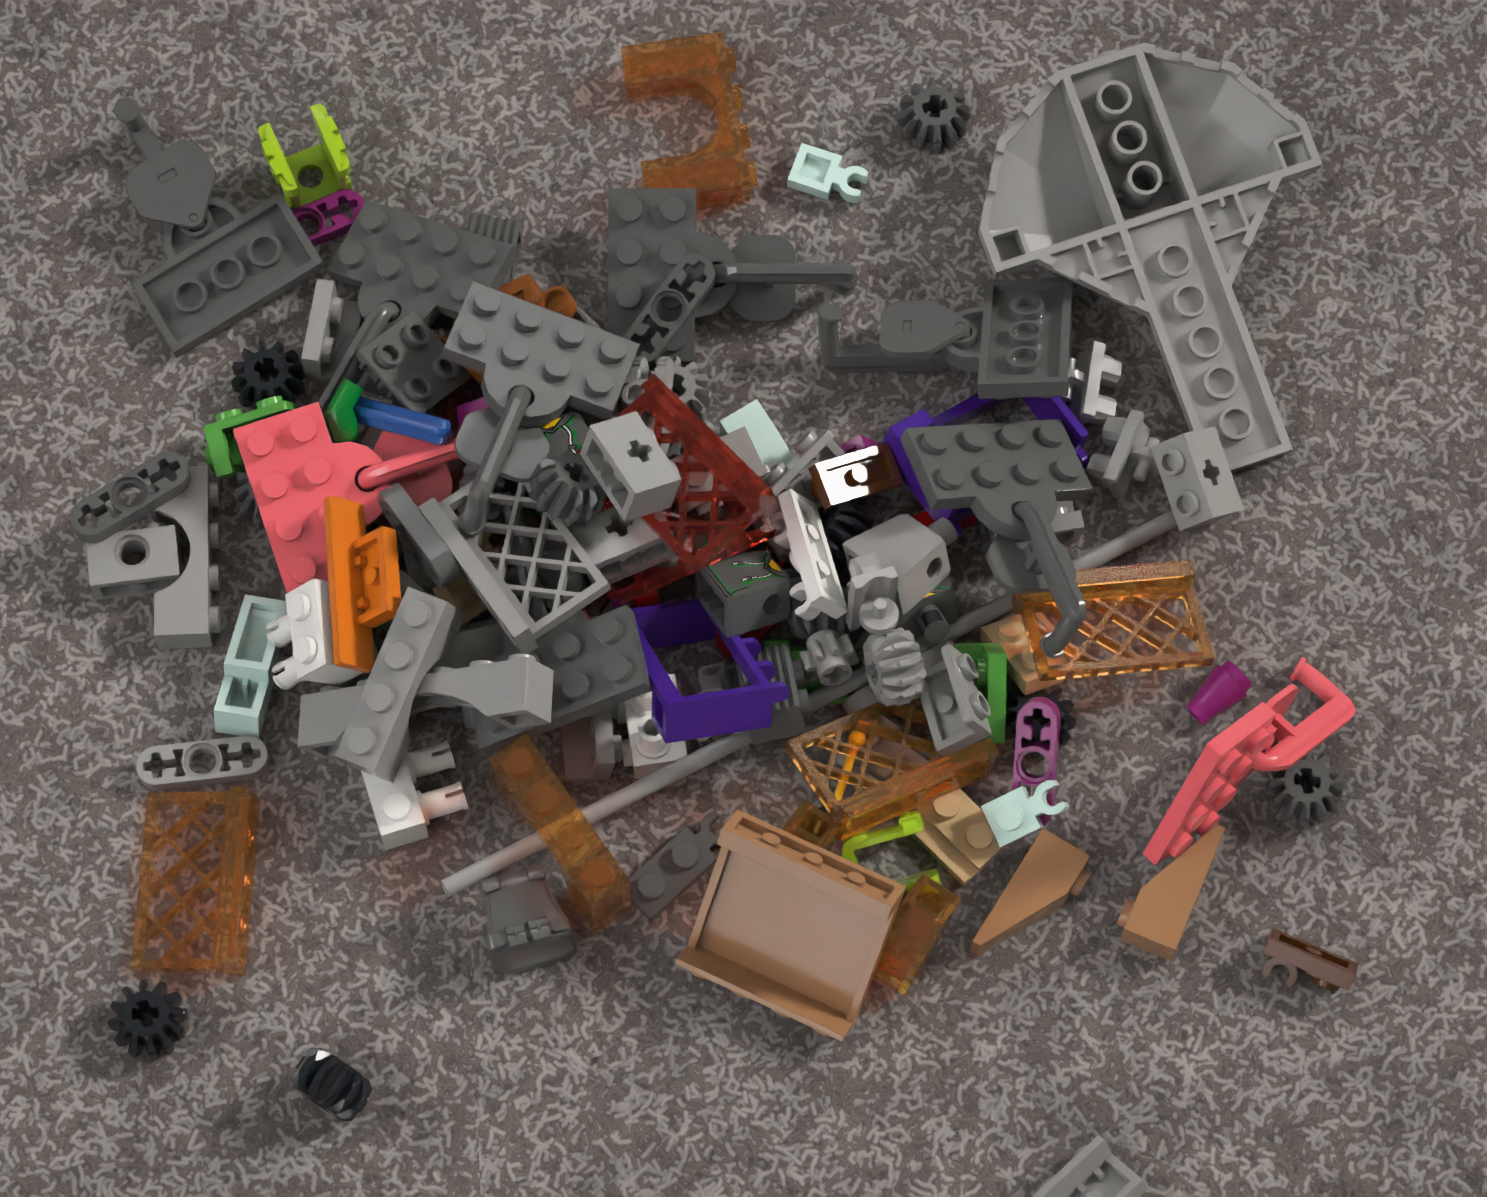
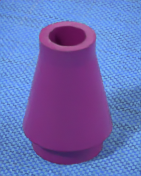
(1219, 692)

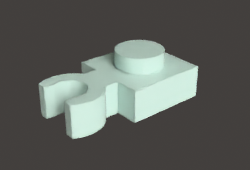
(820, 172)
(1018, 814)

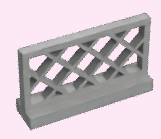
(490, 583)

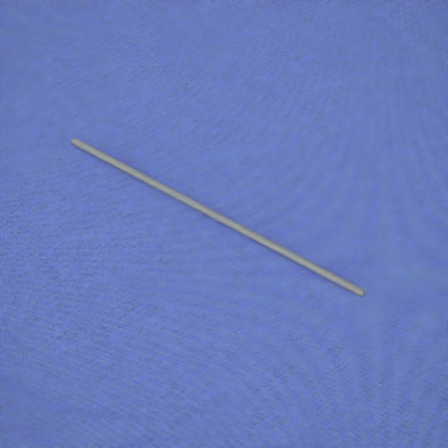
(817, 699)

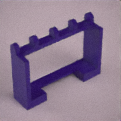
(1041, 407)
(709, 712)

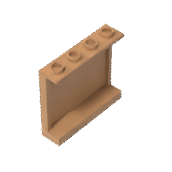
(791, 925)

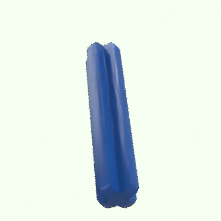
(402, 421)

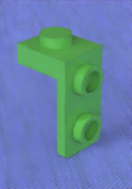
(222, 450)

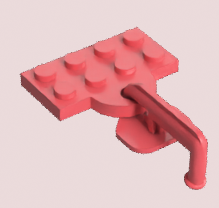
(298, 467)
(1246, 748)

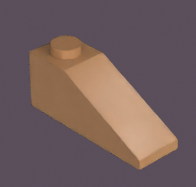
(1038, 887)
(1166, 901)

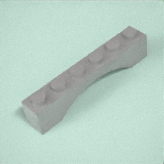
(507, 691)

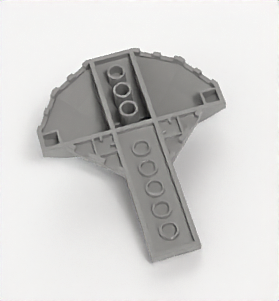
(1149, 191)

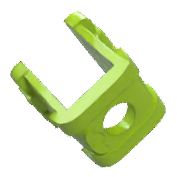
(328, 157)
(908, 824)

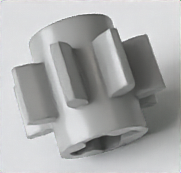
(829, 657)

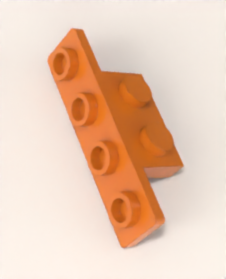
(361, 581)

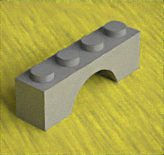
(185, 609)
(380, 722)

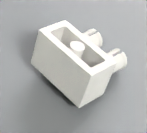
(310, 632)
(645, 746)
(404, 811)

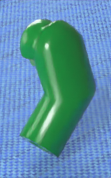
(340, 413)

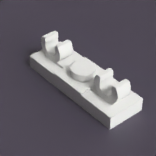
(809, 556)

